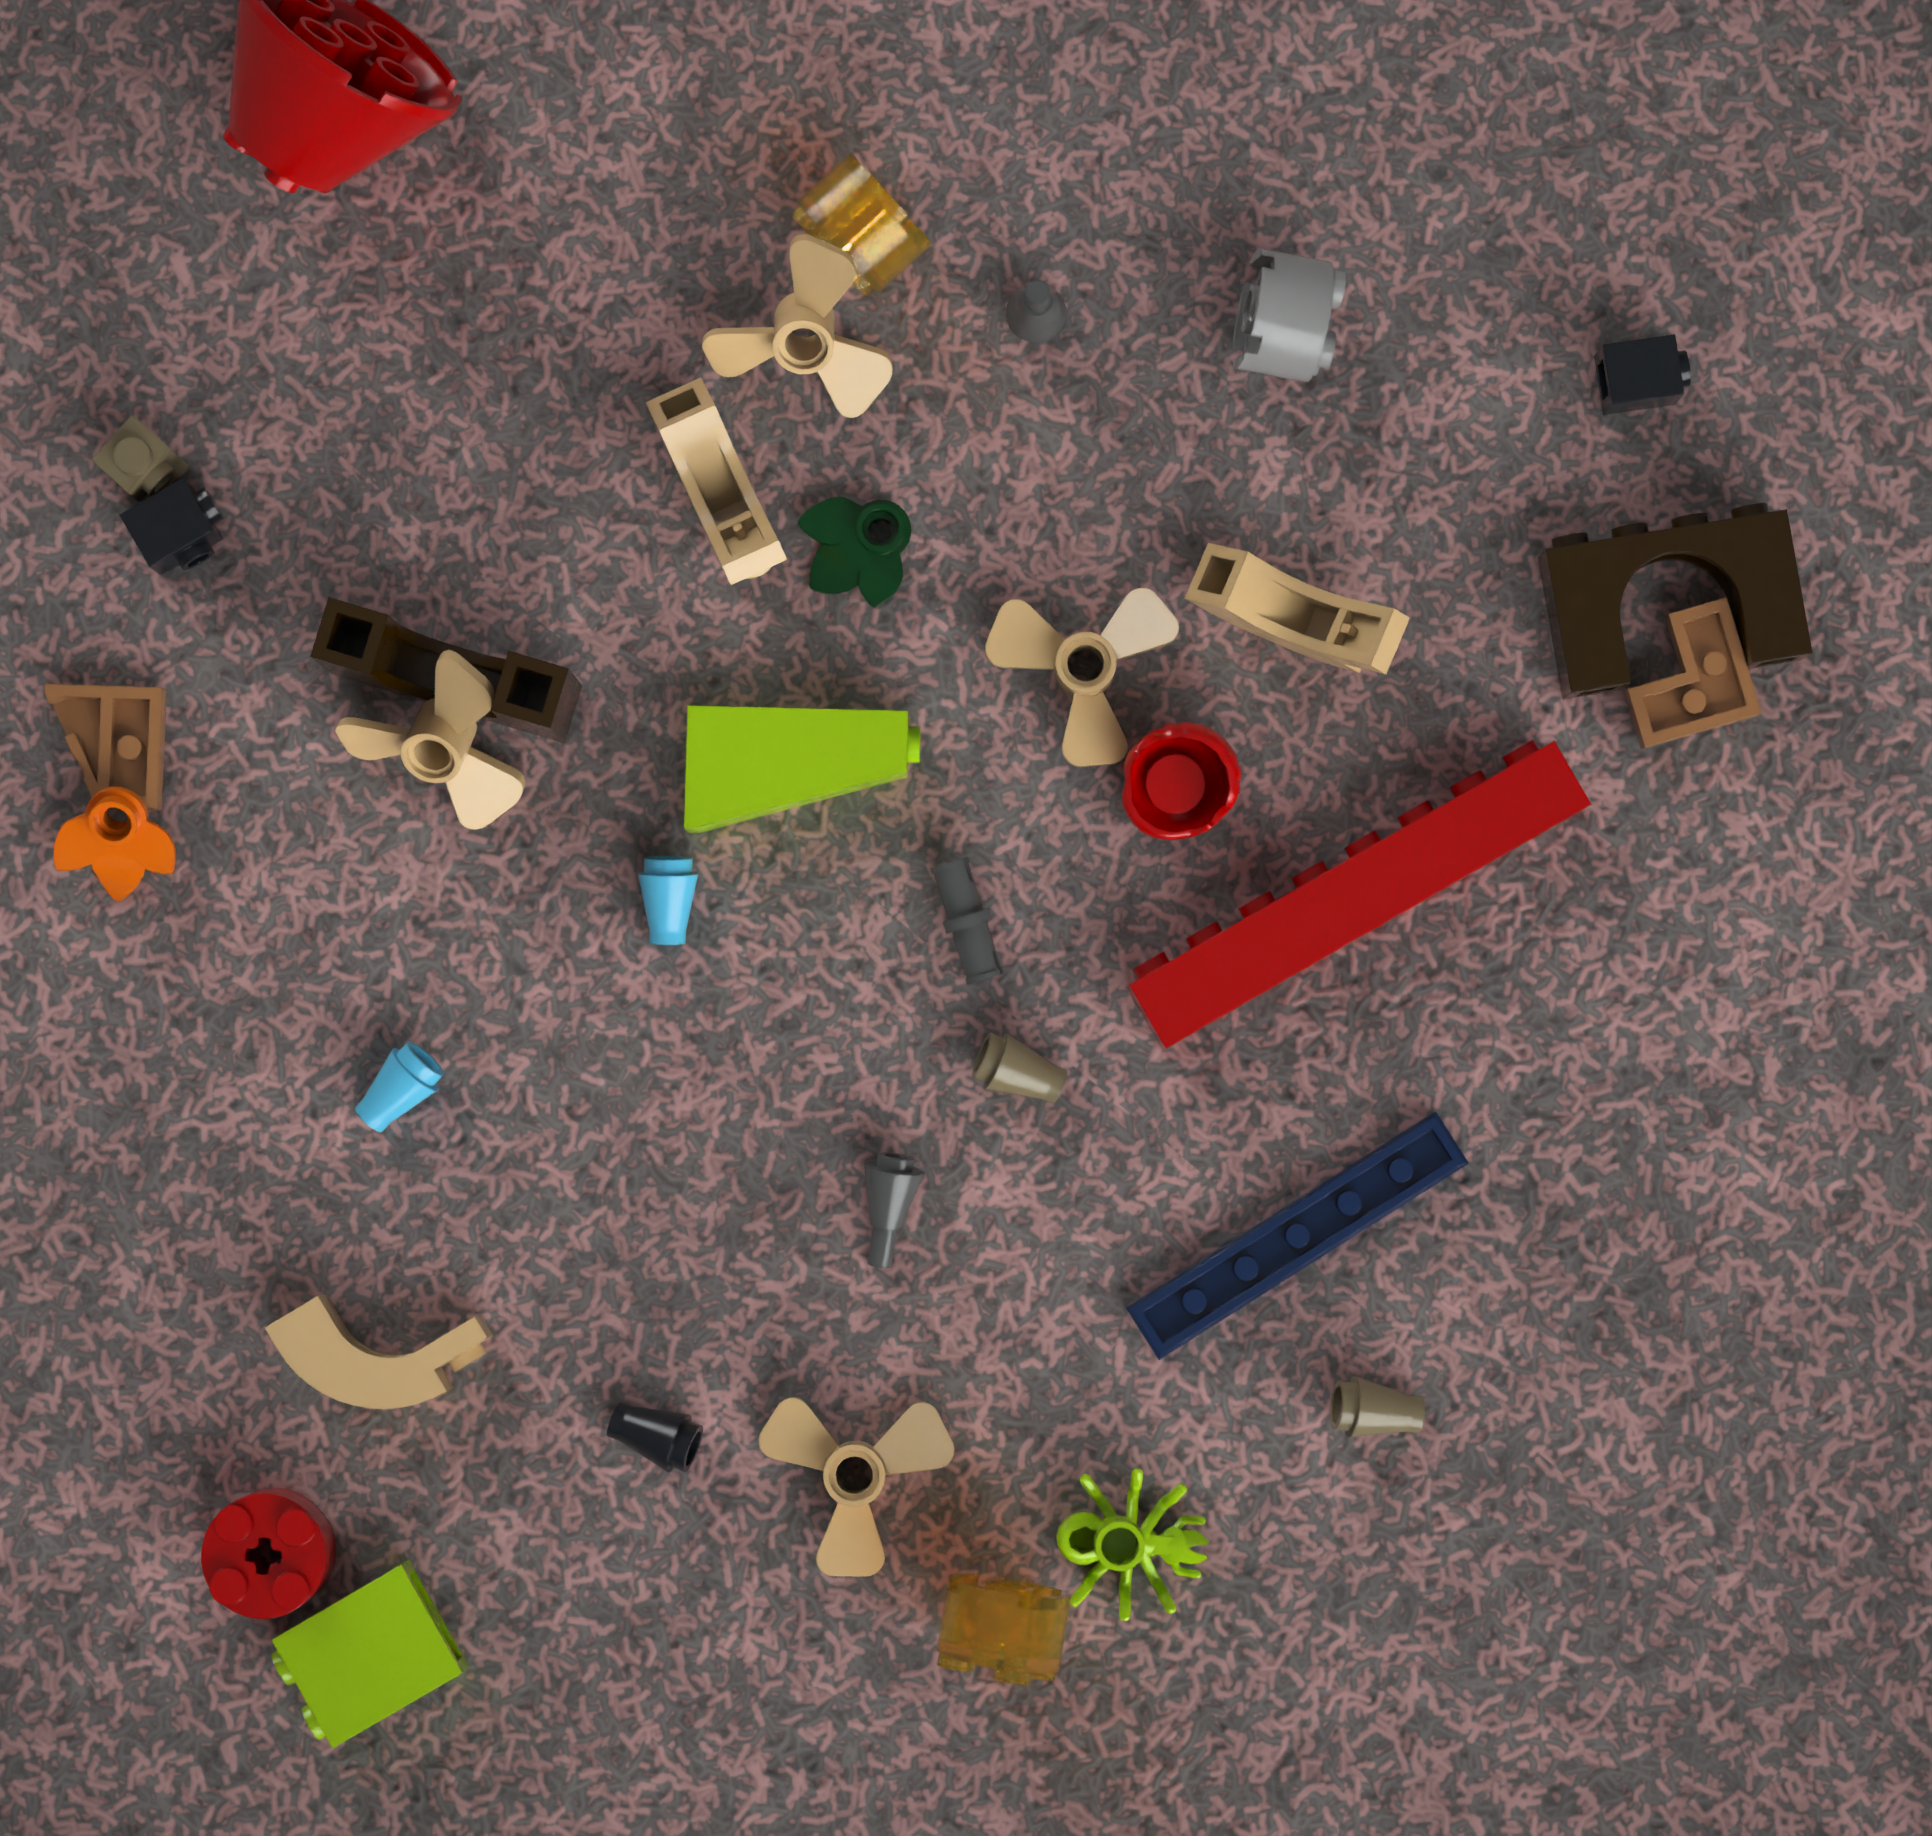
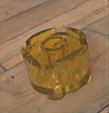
(865, 221)
(1003, 1627)

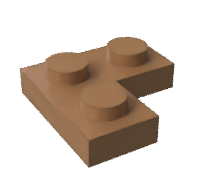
(1712, 682)

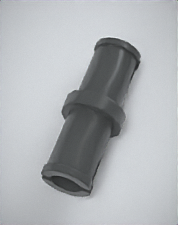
(967, 920)

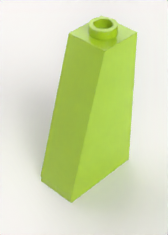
(782, 758)

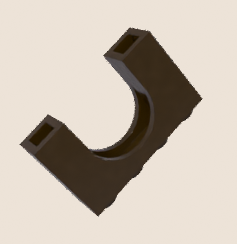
(1745, 554)
(385, 655)

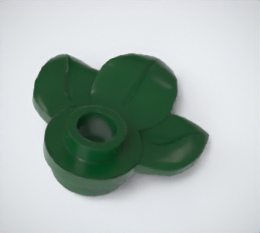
(848, 551)

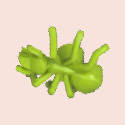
(1122, 1544)

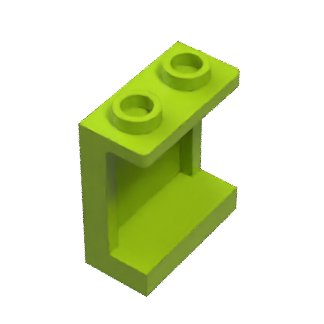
(368, 1655)

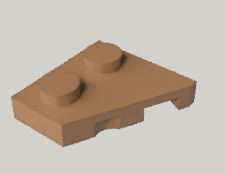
(115, 736)

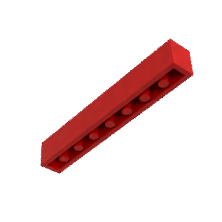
(1358, 894)

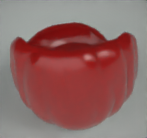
(1180, 781)

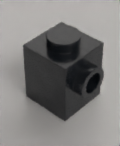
(175, 527)

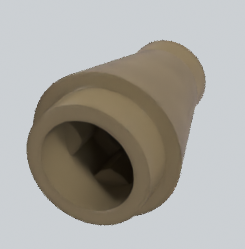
(1016, 1069)
(1374, 1409)

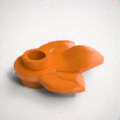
(115, 848)

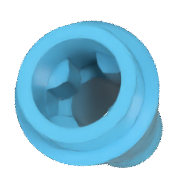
(667, 897)
(401, 1084)

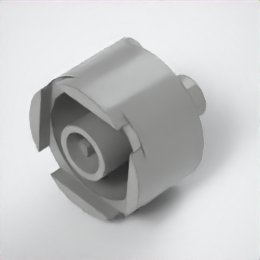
(1287, 316)

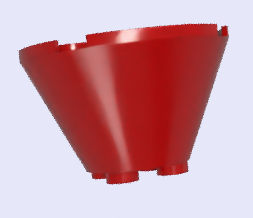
(330, 89)

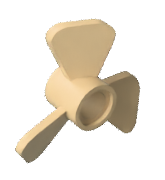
(849, 369)
(1028, 641)
(440, 744)
(911, 1445)

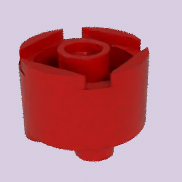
(241, 1577)

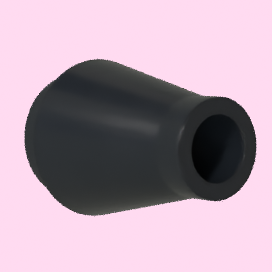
(658, 1435)

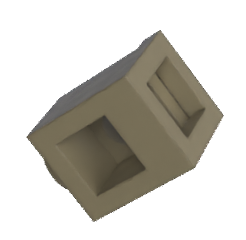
(139, 461)

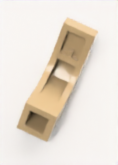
(716, 481)
(1294, 613)
(339, 1366)

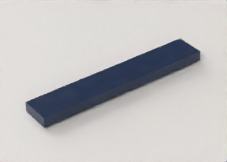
(1297, 1235)

